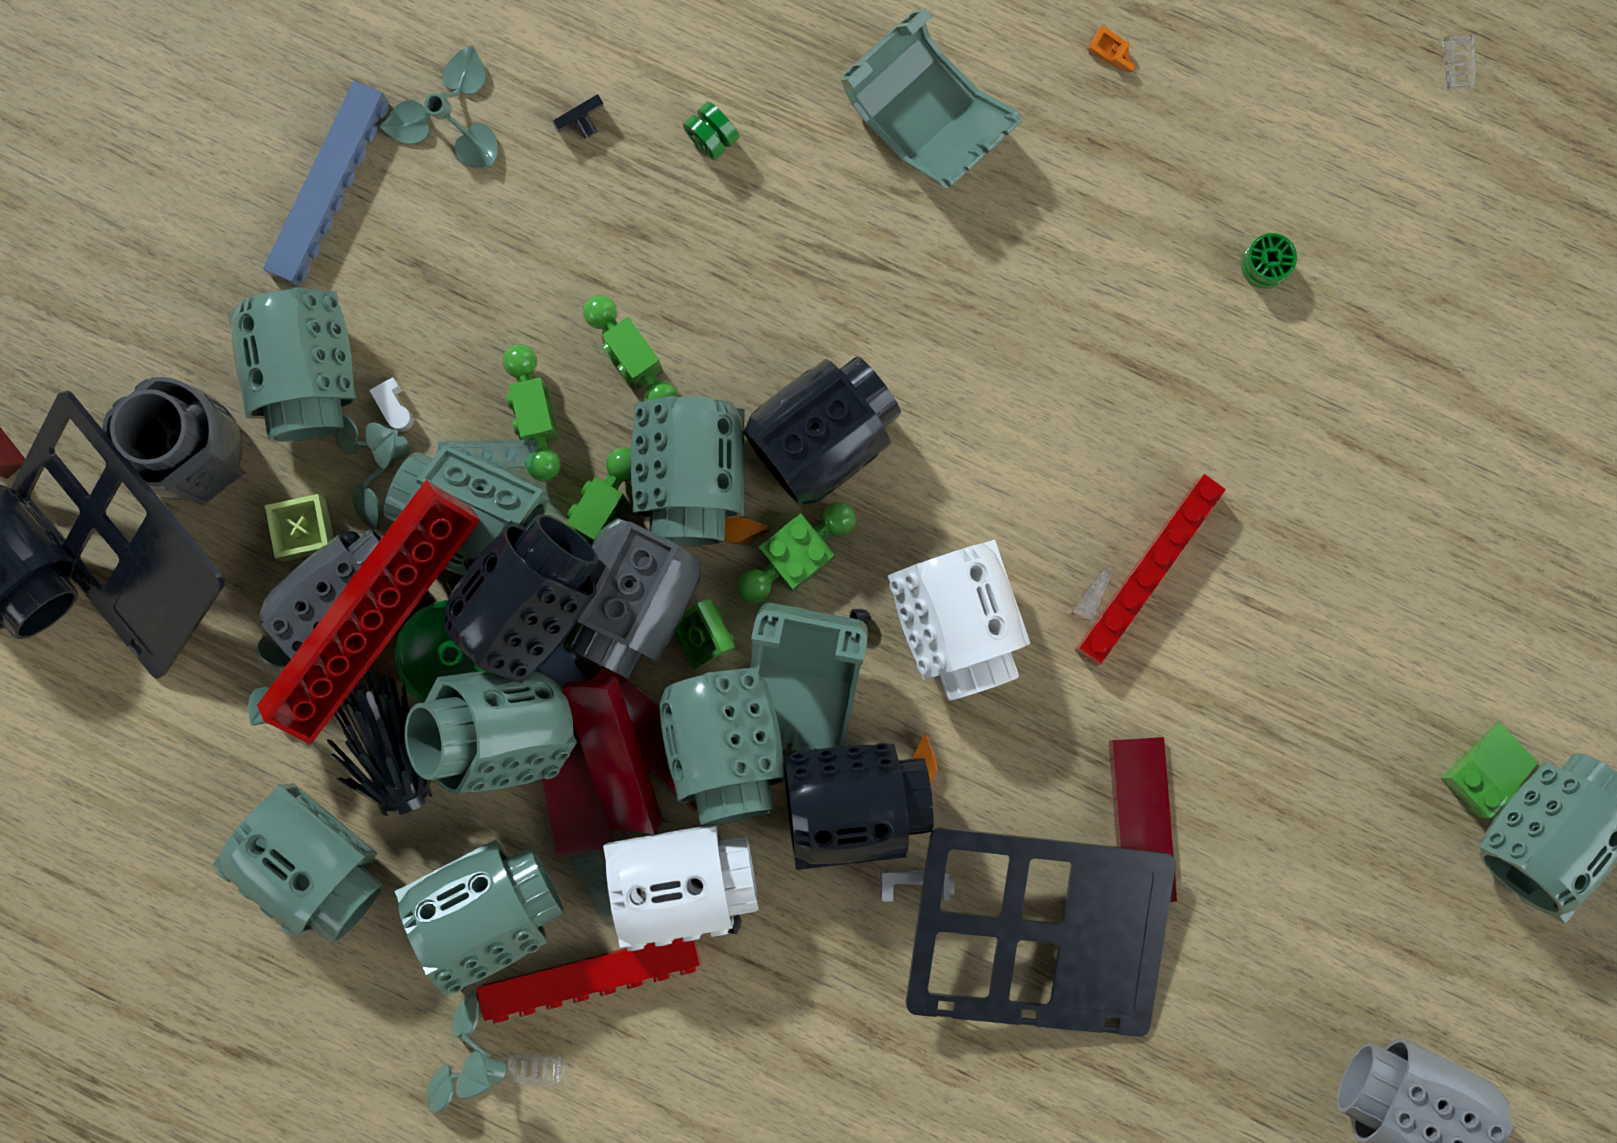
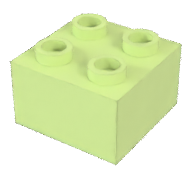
(299, 526)

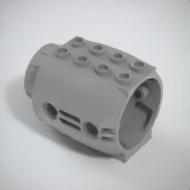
(1419, 1098)

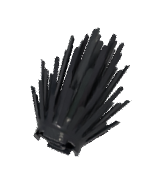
(382, 731)

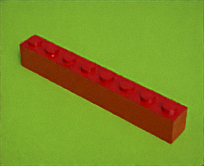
(1150, 569)
(584, 977)

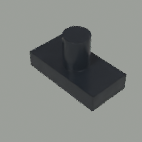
(580, 117)

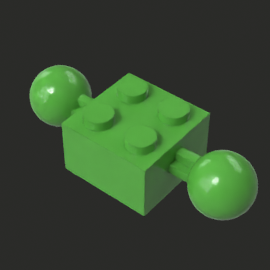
(628, 348)
(533, 410)
(601, 499)
(796, 552)

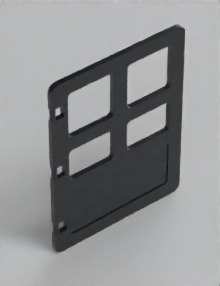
(161, 575)
(1105, 941)

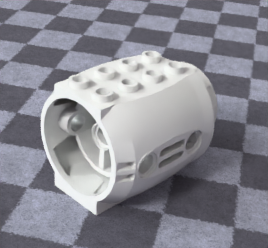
(961, 619)
(669, 900)

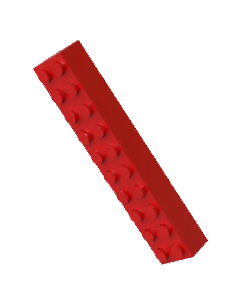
(367, 612)

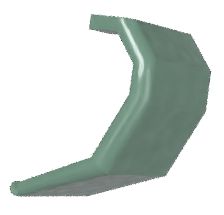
(926, 104)
(810, 672)

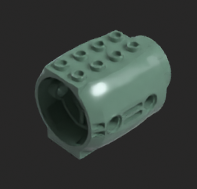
(293, 362)
(688, 467)
(487, 489)
(490, 731)
(723, 744)
(1556, 836)
(301, 865)
(478, 914)

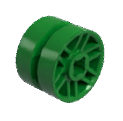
(711, 130)
(1269, 247)

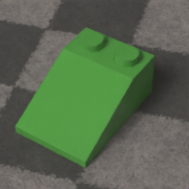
(1490, 772)

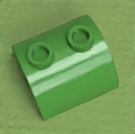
(703, 634)

